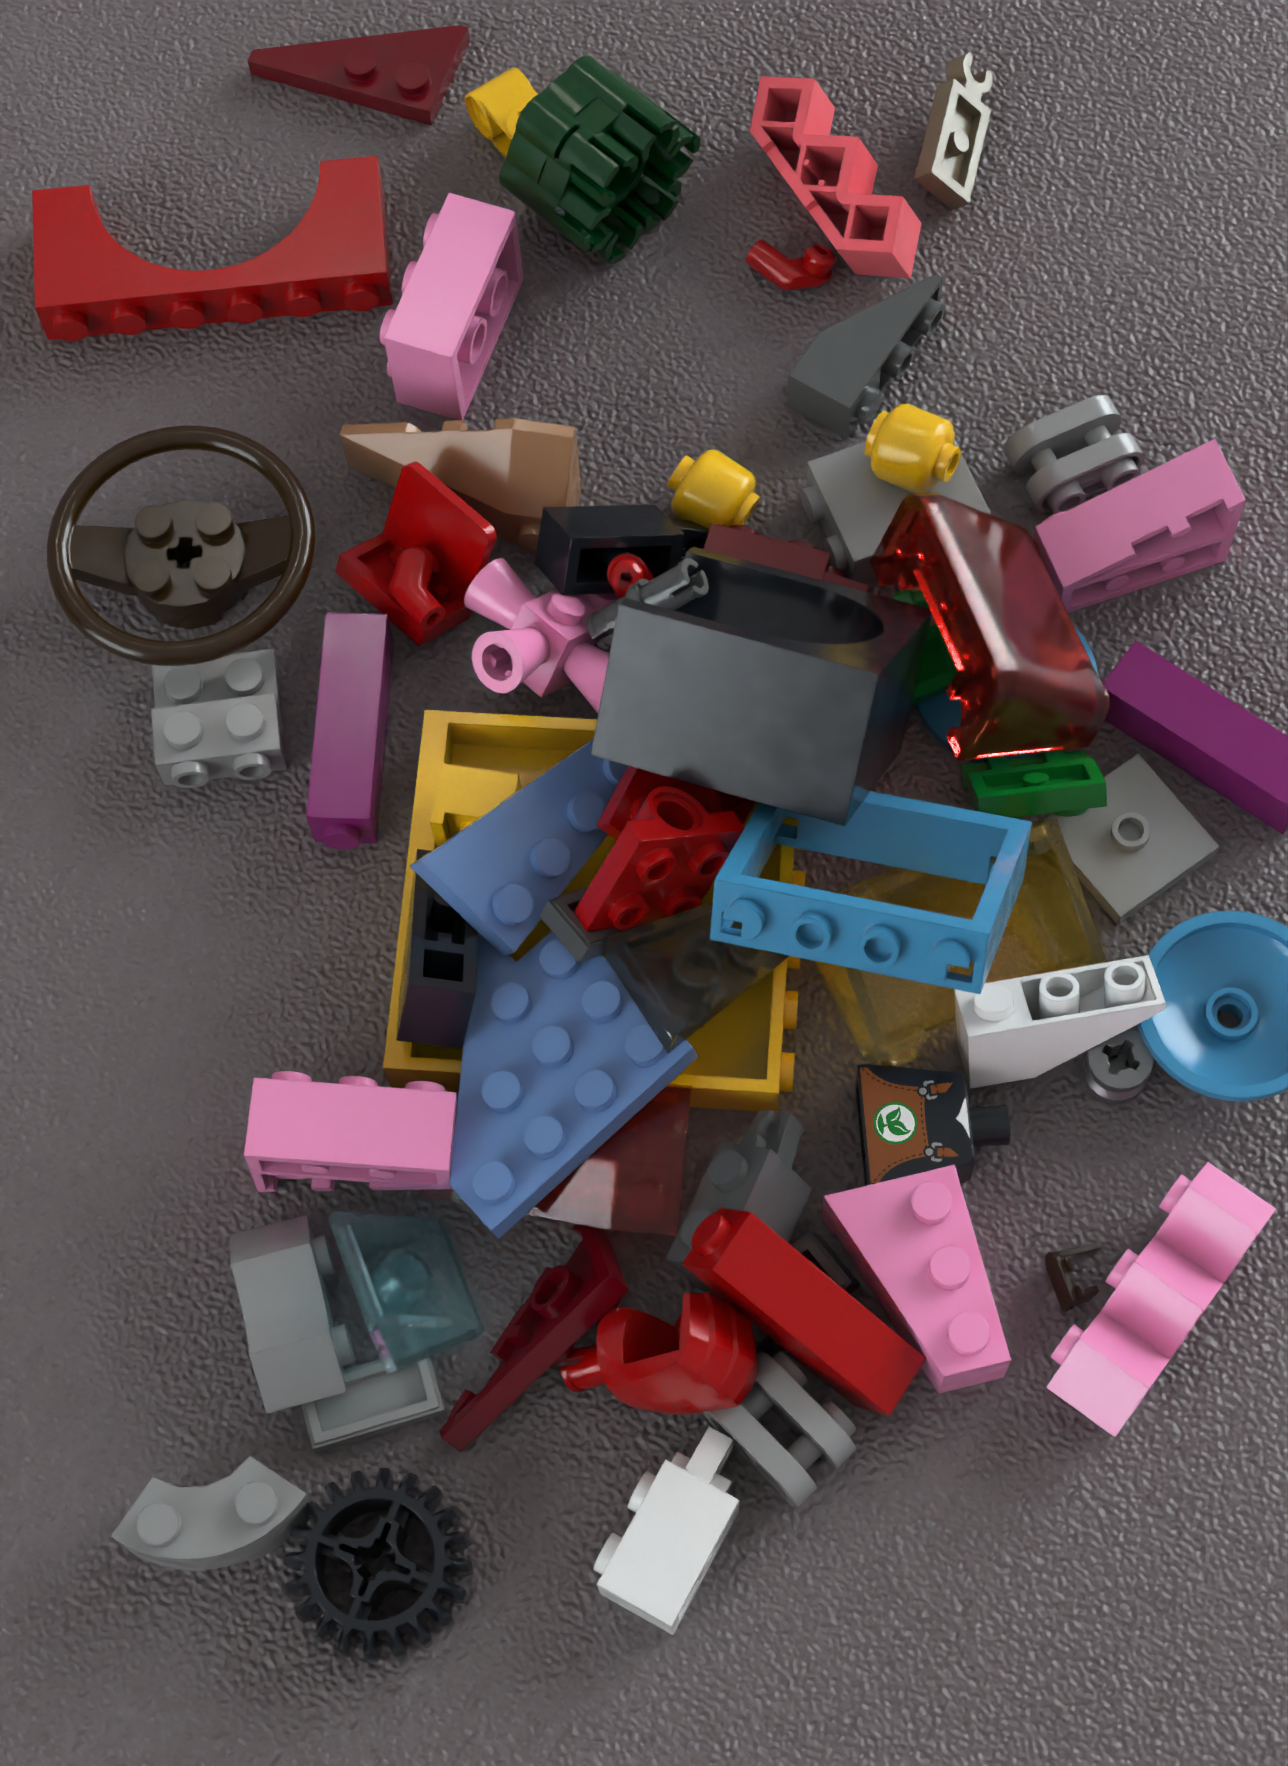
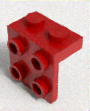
(427, 516)

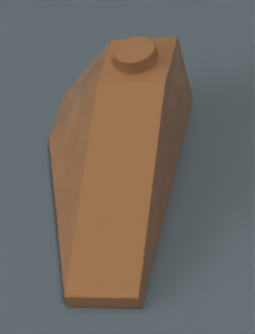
(497, 472)

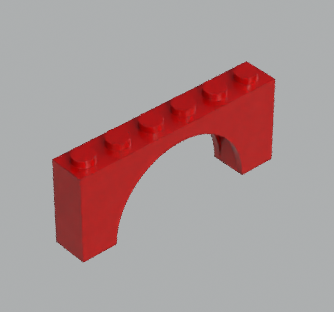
(324, 265)

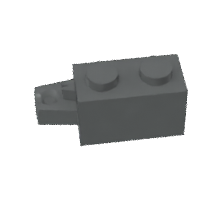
(749, 1178)

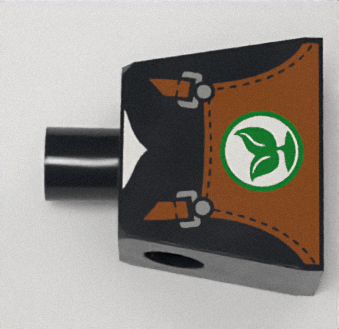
(921, 1122)

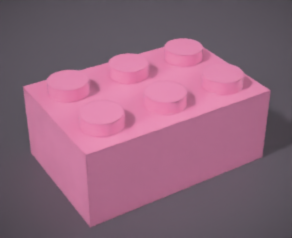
(453, 306)

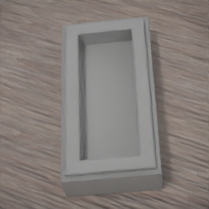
(374, 1404)

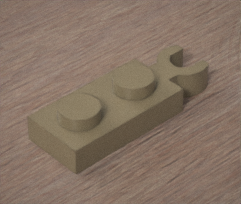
(955, 134)

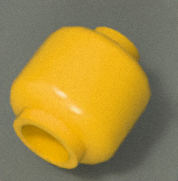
(912, 448)
(713, 490)

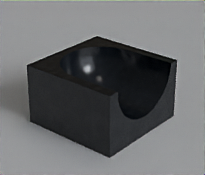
(764, 687)

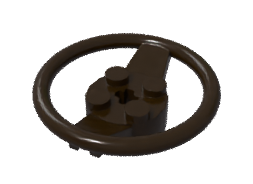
(147, 558)

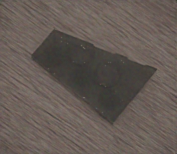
(683, 975)

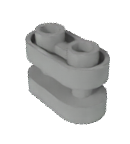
(1074, 454)
(821, 1430)

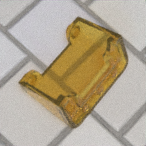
(1044, 934)

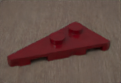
(542, 1332)

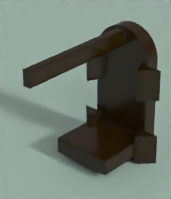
(1058, 1273)

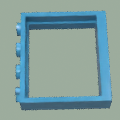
(866, 931)

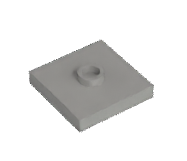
(1136, 842)

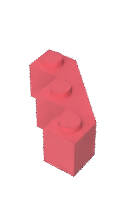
(834, 178)

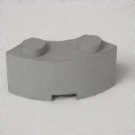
(289, 1313)
(213, 1523)

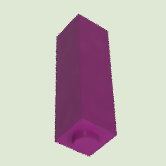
(350, 730)
(1201, 733)

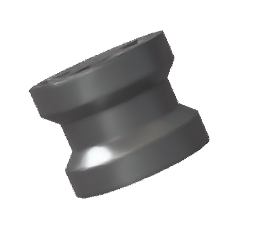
(1112, 1079)

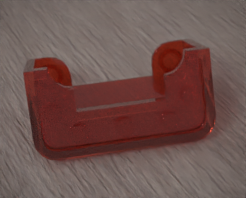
(1006, 628)

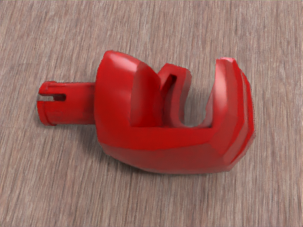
(669, 1369)

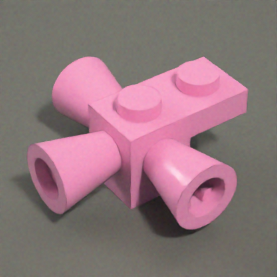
(545, 637)

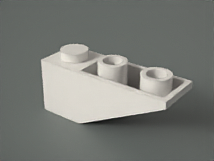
(1050, 1017)

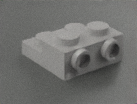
(218, 719)

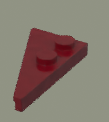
(384, 72)

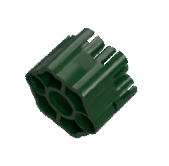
(591, 151)

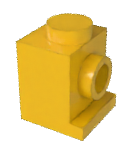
(467, 795)

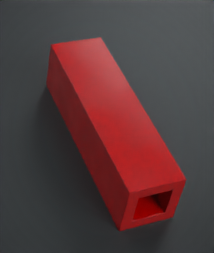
(802, 1309)

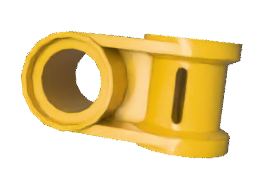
(498, 105)

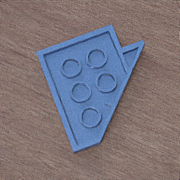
(547, 1075)

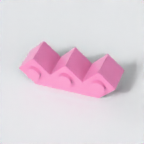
(1158, 1297)

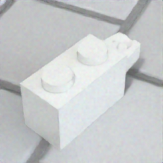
(672, 1536)

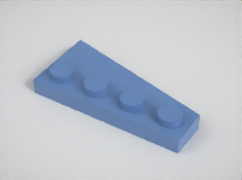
(524, 849)

